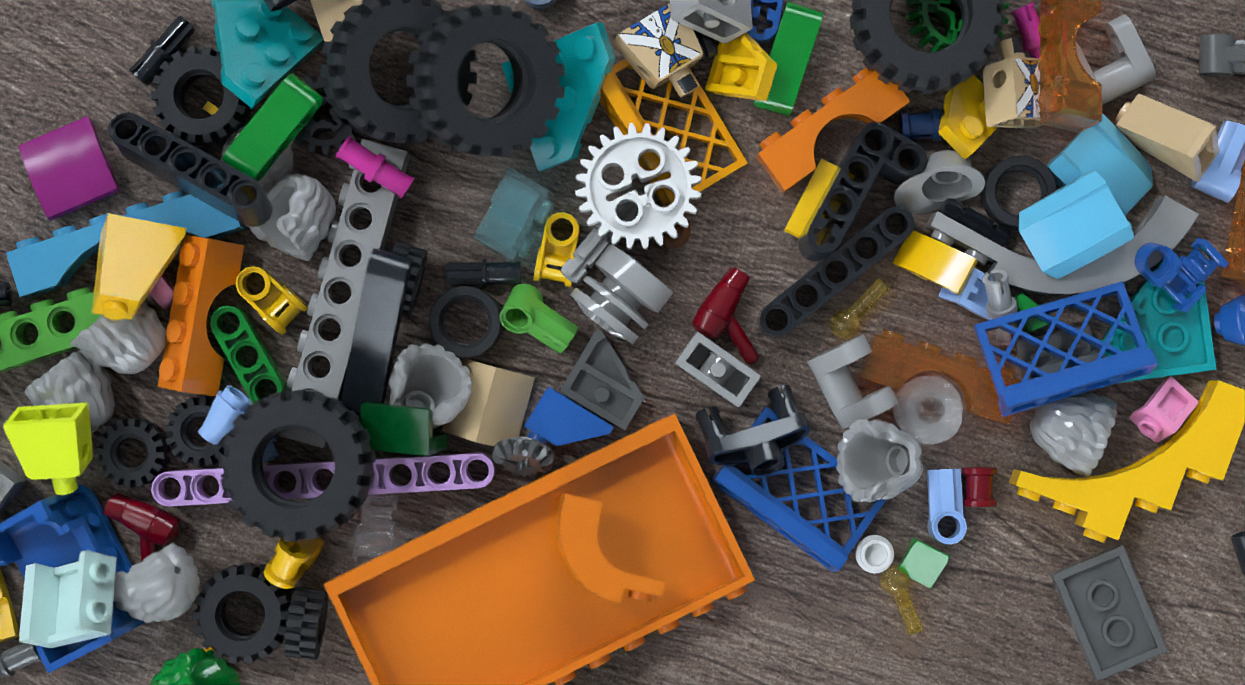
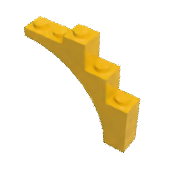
(1200, 445)

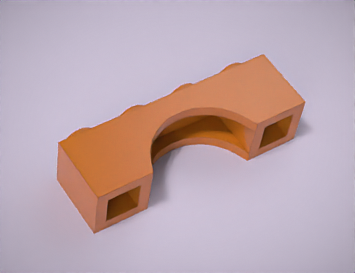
(792, 155)
(188, 357)

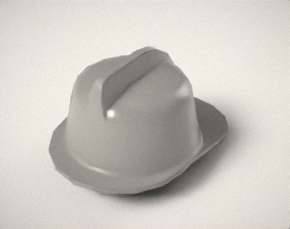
(942, 178)

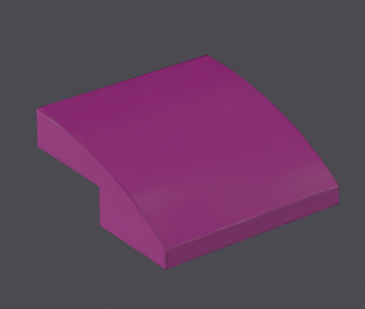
(68, 168)

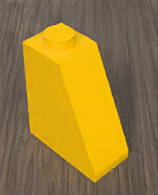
(131, 262)

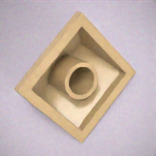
(495, 407)

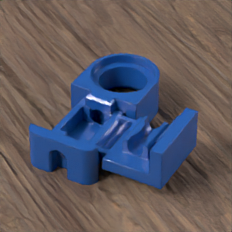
(1181, 274)

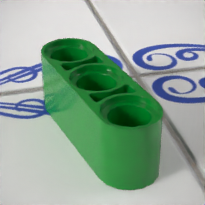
(791, 53)
(273, 127)
(235, 343)

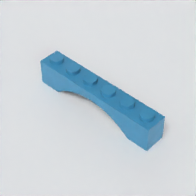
(53, 262)

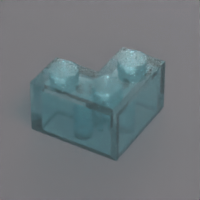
(514, 214)

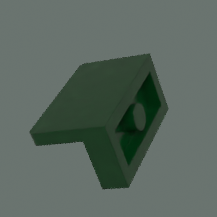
(401, 429)

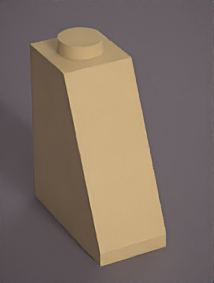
(1169, 135)

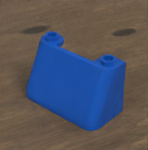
(54, 536)

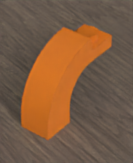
(579, 546)

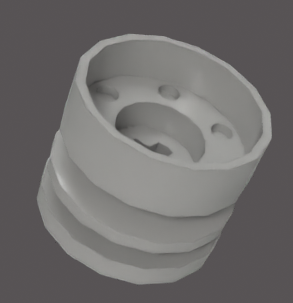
(621, 294)

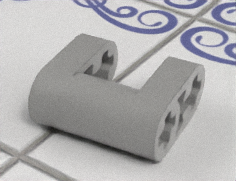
(1133, 63)
(840, 387)

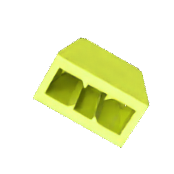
(52, 442)

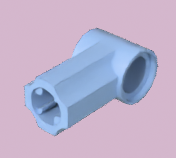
(1224, 173)
(945, 500)

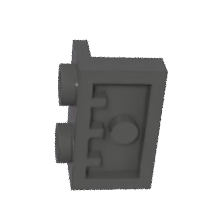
(1061, 341)

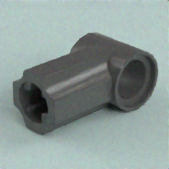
(1221, 56)

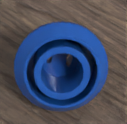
(1231, 320)

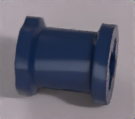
(920, 125)

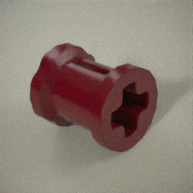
(979, 486)

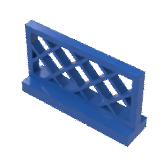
(1074, 380)
(787, 520)

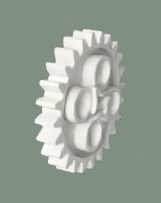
(625, 154)

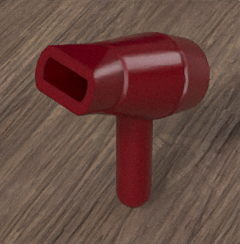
(718, 311)
(145, 520)

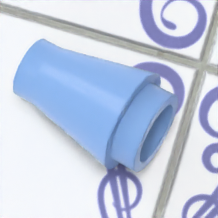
(223, 412)

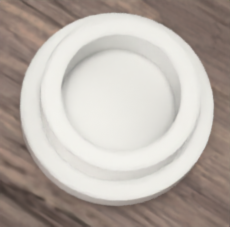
(874, 554)

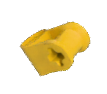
(555, 251)
(272, 299)
(292, 561)

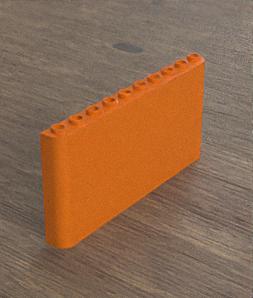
(499, 603)

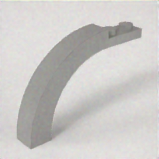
(1163, 224)

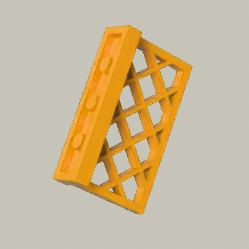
(622, 112)

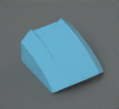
(1112, 156)
(1074, 226)

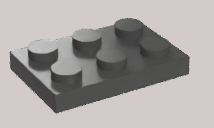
(1108, 612)

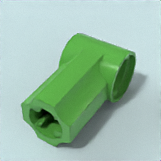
(527, 313)

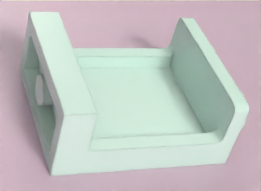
(68, 601)

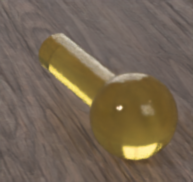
(846, 322)
(896, 582)

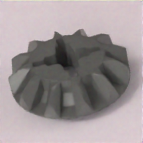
(523, 456)

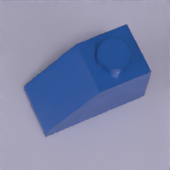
(563, 421)

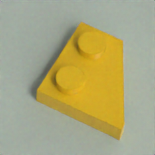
(741, 70)
(965, 117)

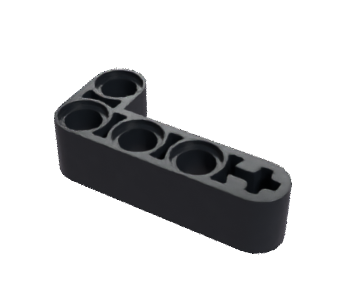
(851, 194)

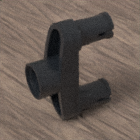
(757, 445)

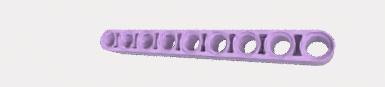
(307, 486)

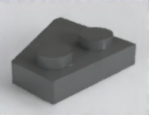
(603, 383)

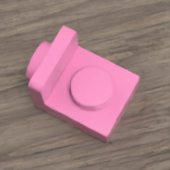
(1164, 410)

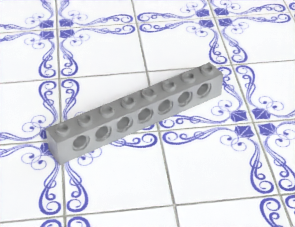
(334, 271)

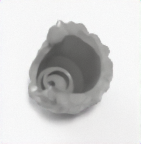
(299, 216)
(124, 343)
(432, 380)
(76, 381)
(1075, 430)
(877, 460)
(158, 586)

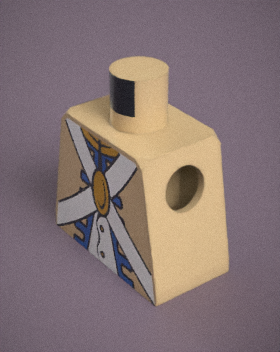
(661, 51)
(1012, 88)

